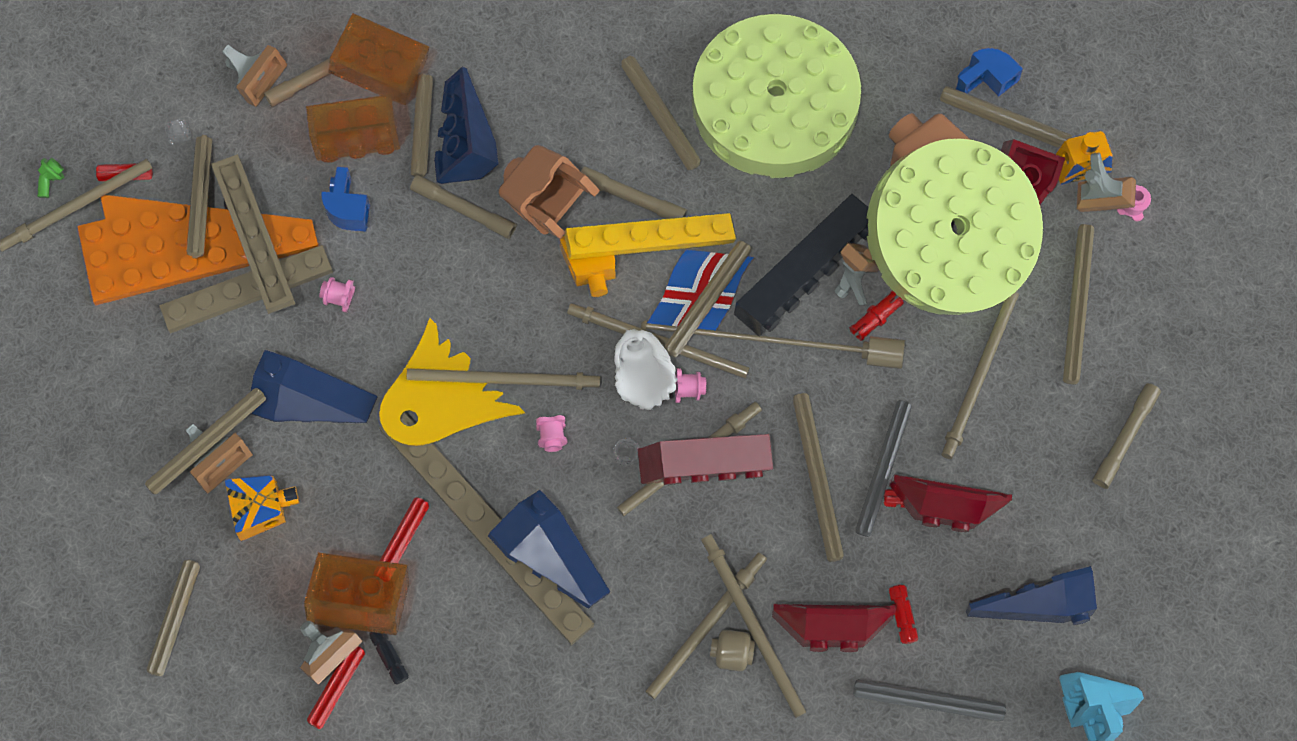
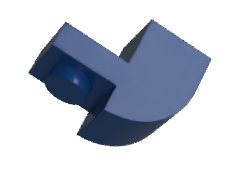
(993, 68)
(345, 209)

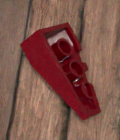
(1038, 165)

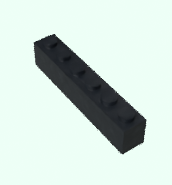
(803, 267)

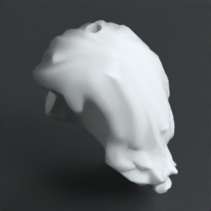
(643, 370)

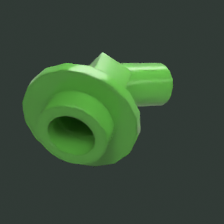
(48, 171)

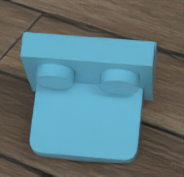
(1098, 704)

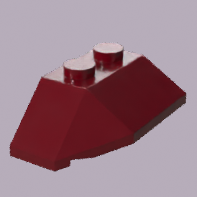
(947, 503)
(833, 625)

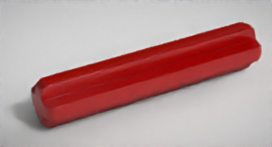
(405, 531)
(335, 688)

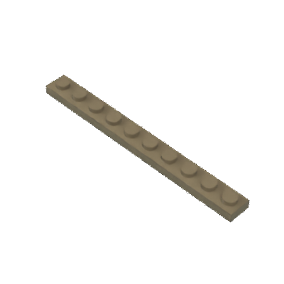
(480, 520)

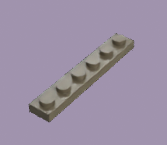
(253, 234)
(241, 291)

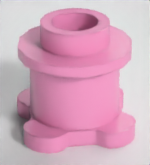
(1142, 201)
(337, 293)
(689, 385)
(551, 433)

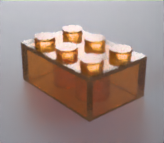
(378, 59)
(353, 128)
(357, 593)

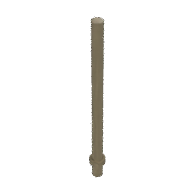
(588, 315)
(504, 378)
(955, 437)
(717, 557)

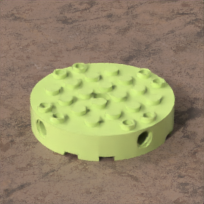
(813, 102)
(994, 220)

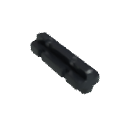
(389, 657)

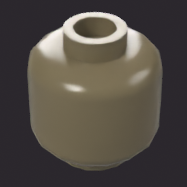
(732, 650)

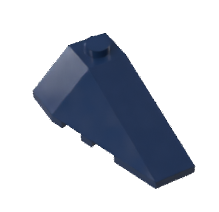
(468, 141)
(307, 394)
(545, 542)
(1062, 600)

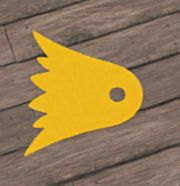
(440, 406)

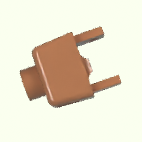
(912, 134)
(543, 188)

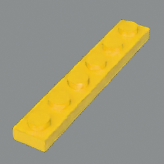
(649, 236)

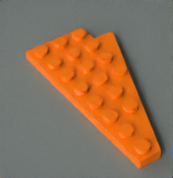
(145, 246)

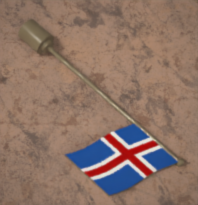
(692, 276)

